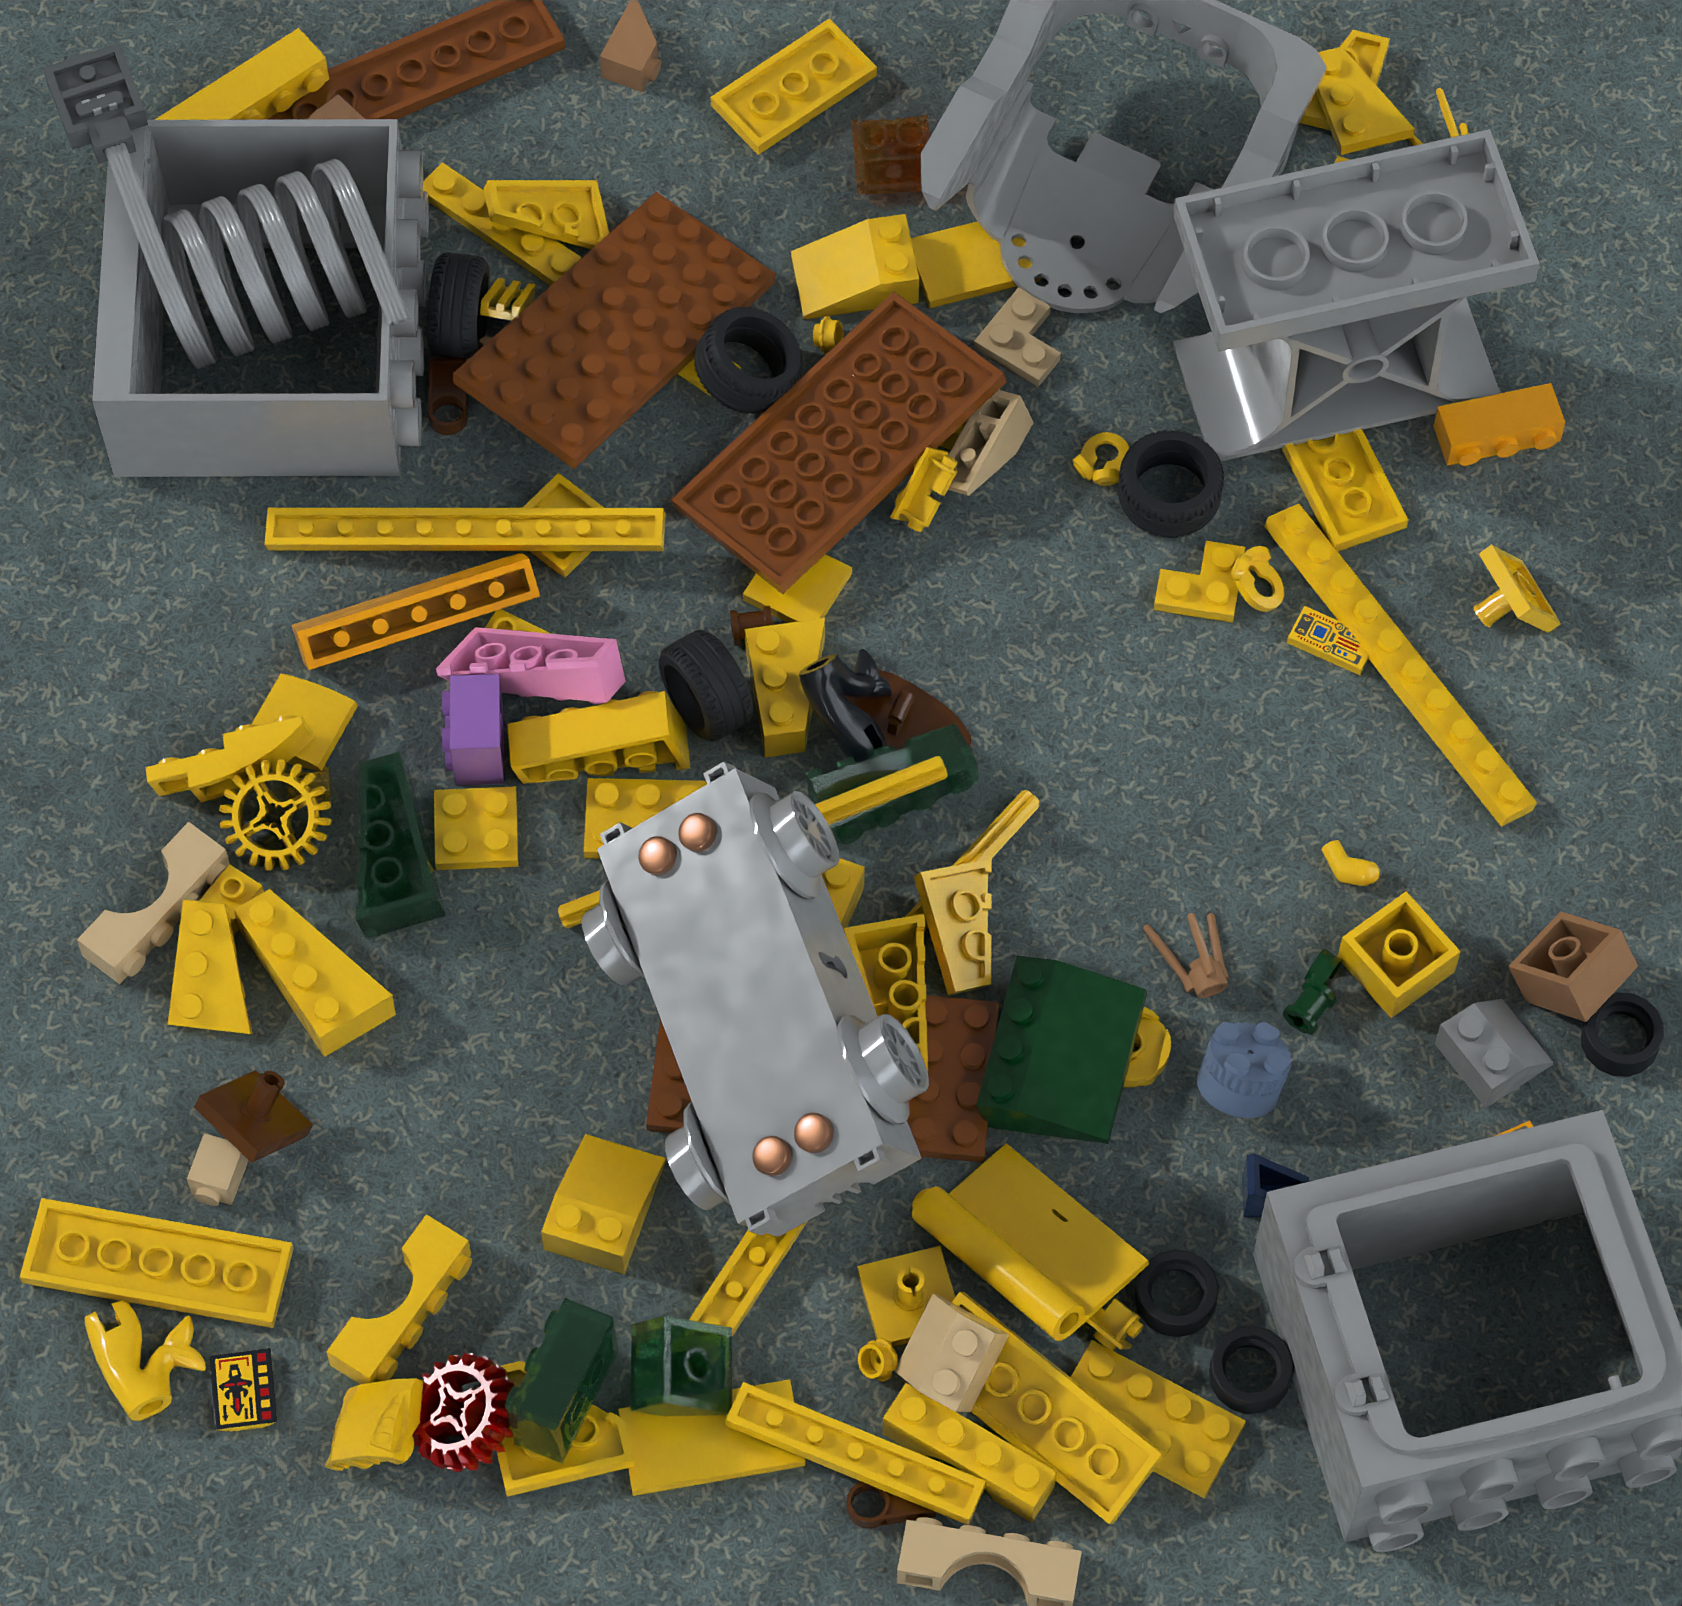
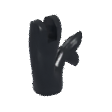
(825, 686)

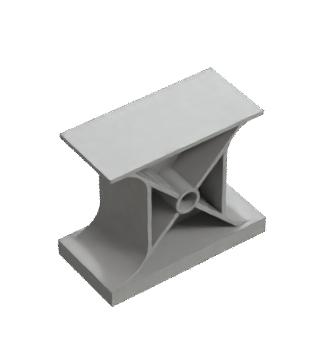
(1347, 292)

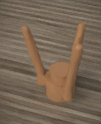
(1207, 974)

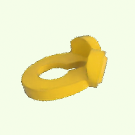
(1085, 462)
(1257, 560)

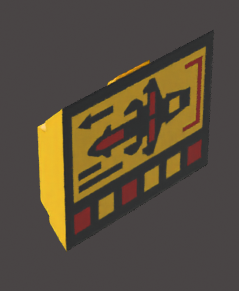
(243, 1390)

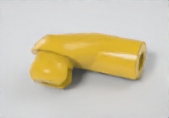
(1348, 869)

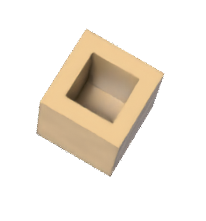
(216, 1171)

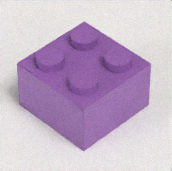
(474, 729)

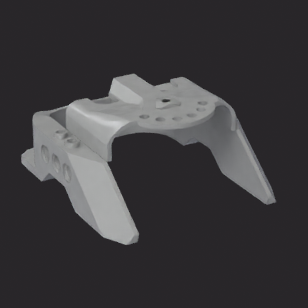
(1032, 193)

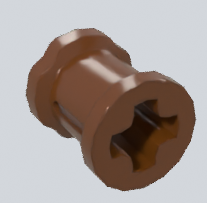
(748, 620)

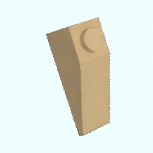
(989, 440)

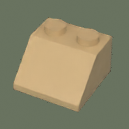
(950, 1354)

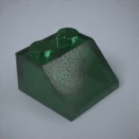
(681, 1367)

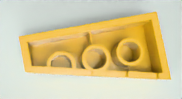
(599, 739)
(893, 971)
(315, 977)

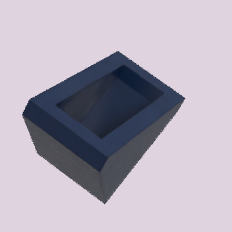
(1264, 1176)

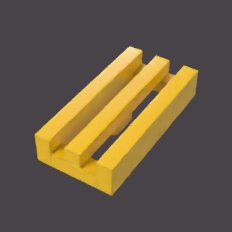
(502, 297)

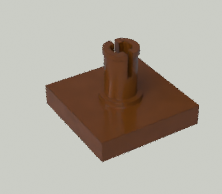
(254, 1114)

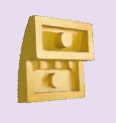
(321, 708)

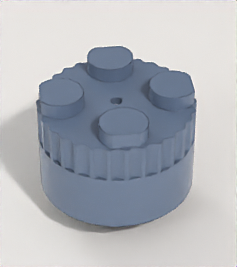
(1244, 1069)

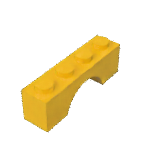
(369, 1347)
(939, 1432)

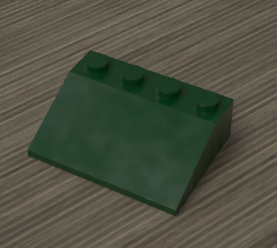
(1060, 1051)

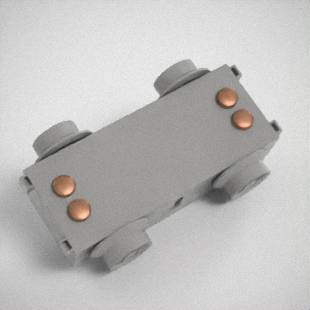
(759, 1001)

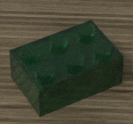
(562, 1379)

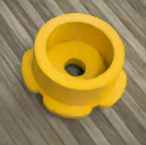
(827, 334)
(878, 1359)

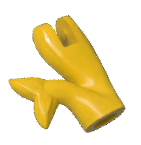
(119, 1355)

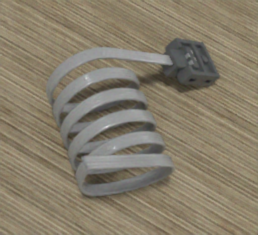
(102, 107)

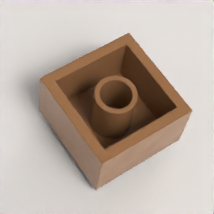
(1573, 966)

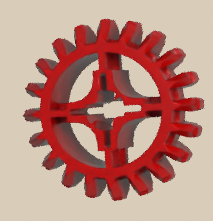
(473, 1413)

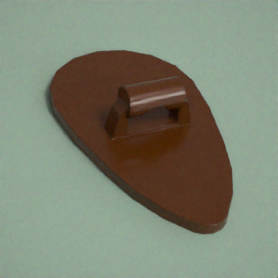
(907, 712)

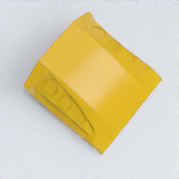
(376, 1424)

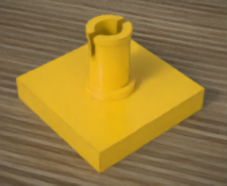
(1516, 593)
(900, 1290)

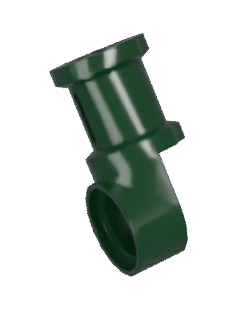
(1315, 994)

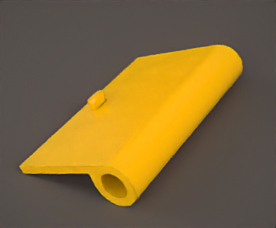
(1041, 1261)

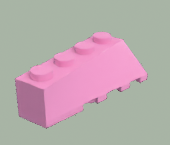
(540, 663)

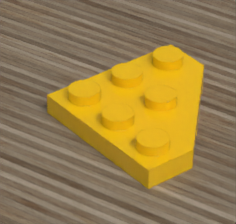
(597, 1449)

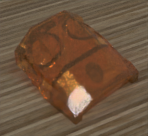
(889, 154)

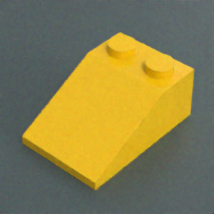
(856, 268)
(602, 1203)

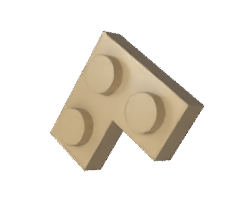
(1010, 338)

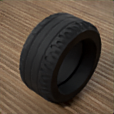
(455, 304)
(766, 336)
(1164, 517)
(706, 685)

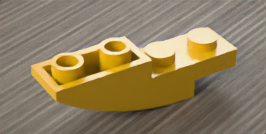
(214, 769)

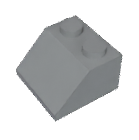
(1491, 1050)

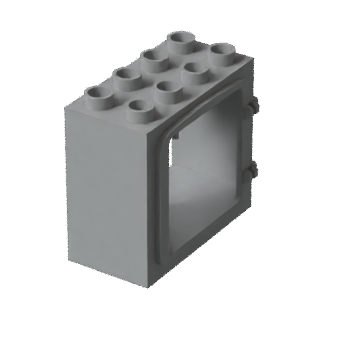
(257, 433)
(1375, 1470)

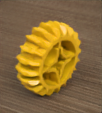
(285, 831)

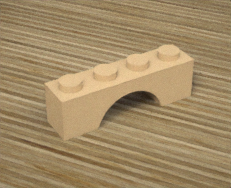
(123, 940)
(937, 1552)

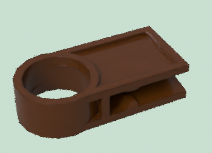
(444, 392)
(895, 1510)

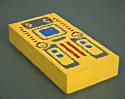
(1328, 640)

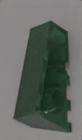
(943, 742)

